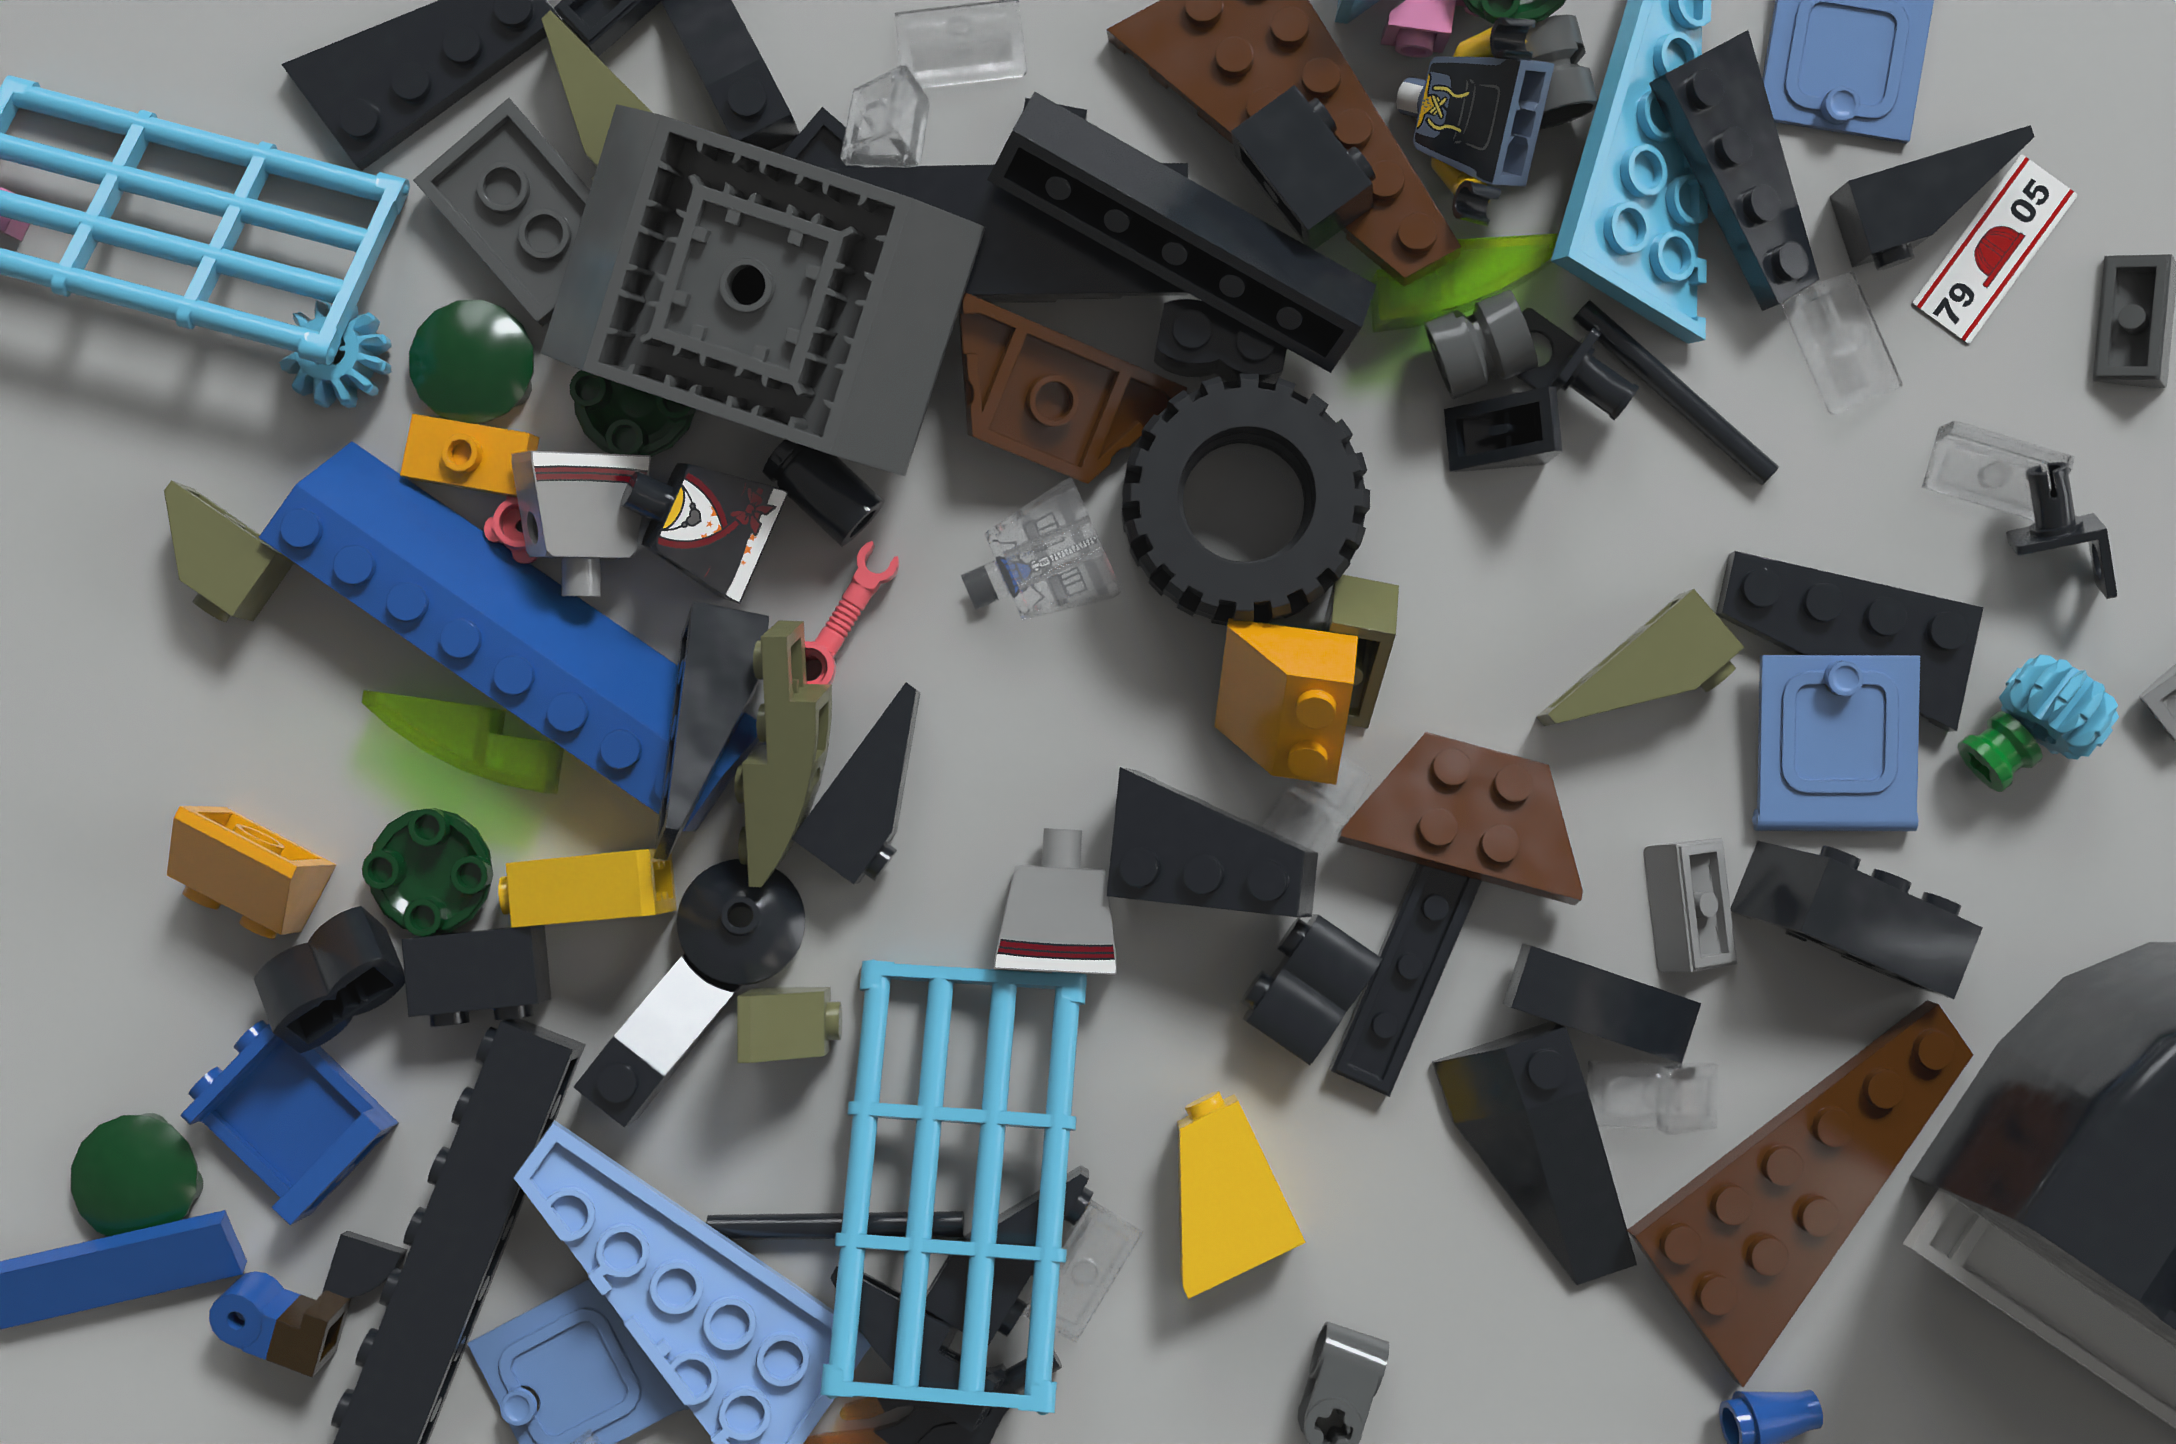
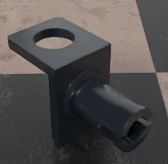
(1576, 368)
(2059, 527)

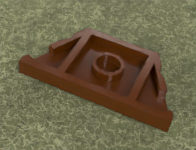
(1051, 393)
(1471, 817)

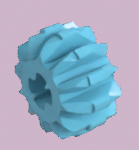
(354, 370)
(2060, 706)

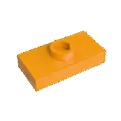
(463, 454)

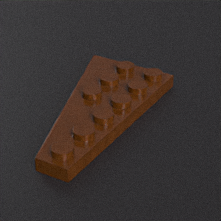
(1244, 55)
(1775, 1209)

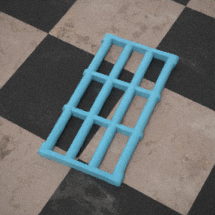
(210, 258)
(982, 1248)

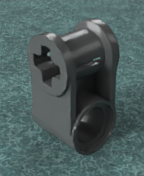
(1342, 1377)

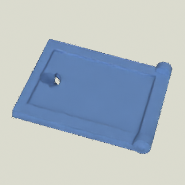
(1847, 65)
(1840, 755)
(579, 1366)

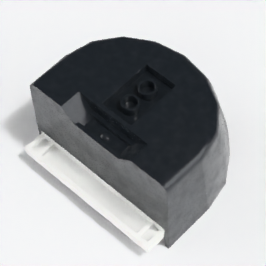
(2067, 1175)

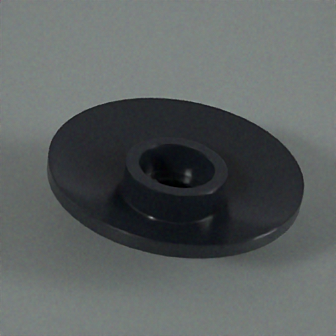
(747, 952)

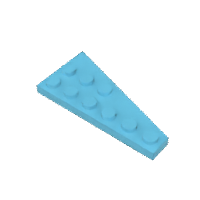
(1634, 193)

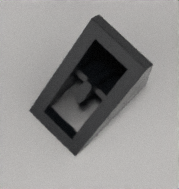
(1504, 431)

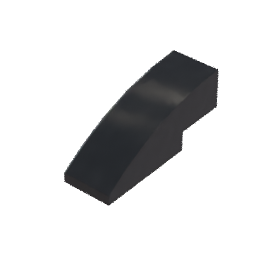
(1601, 1003)
(938, 1363)

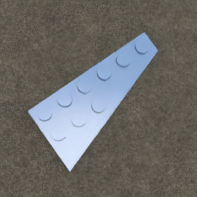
(705, 1311)

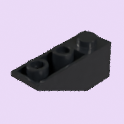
(1015, 1227)

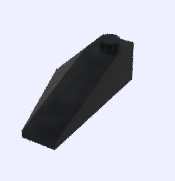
(1538, 1135)

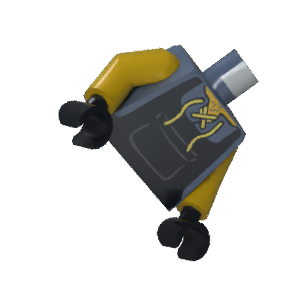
(1480, 114)

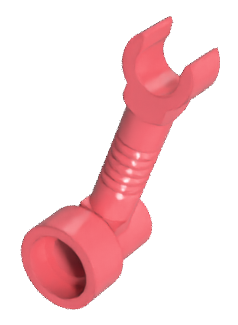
(854, 600)

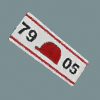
(1995, 249)

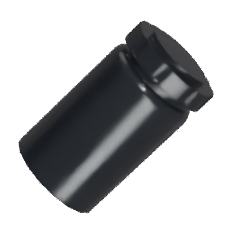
(824, 489)

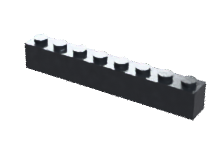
(457, 1237)

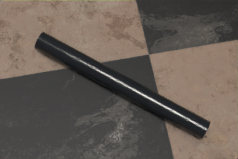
(1676, 393)
(825, 1225)

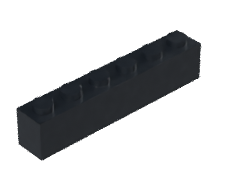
(1182, 232)

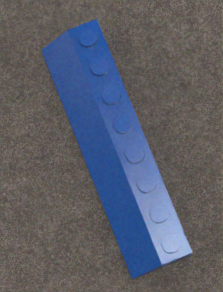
(492, 621)

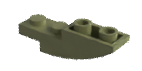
(785, 774)

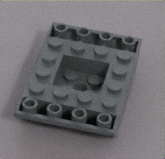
(849, 307)

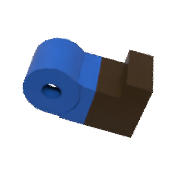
(279, 1323)

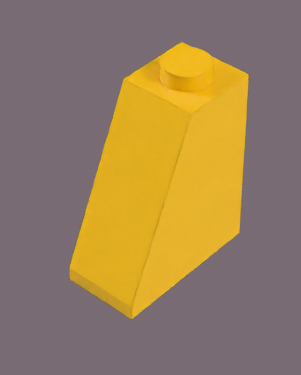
(587, 888)
(1227, 1197)

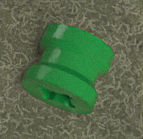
(2000, 751)

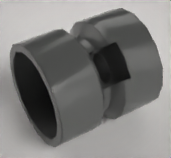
(1571, 85)
(1481, 344)

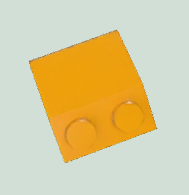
(1287, 697)
(245, 869)

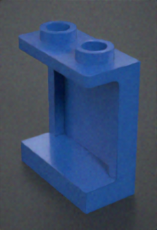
(290, 1118)

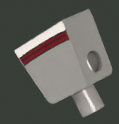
(576, 512)
(1058, 913)

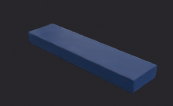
(119, 1268)

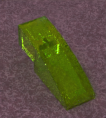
(1480, 272)
(470, 740)

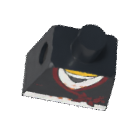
(707, 524)

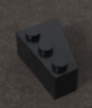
(1201, 856)
(1859, 915)

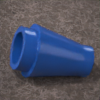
(1769, 1416)

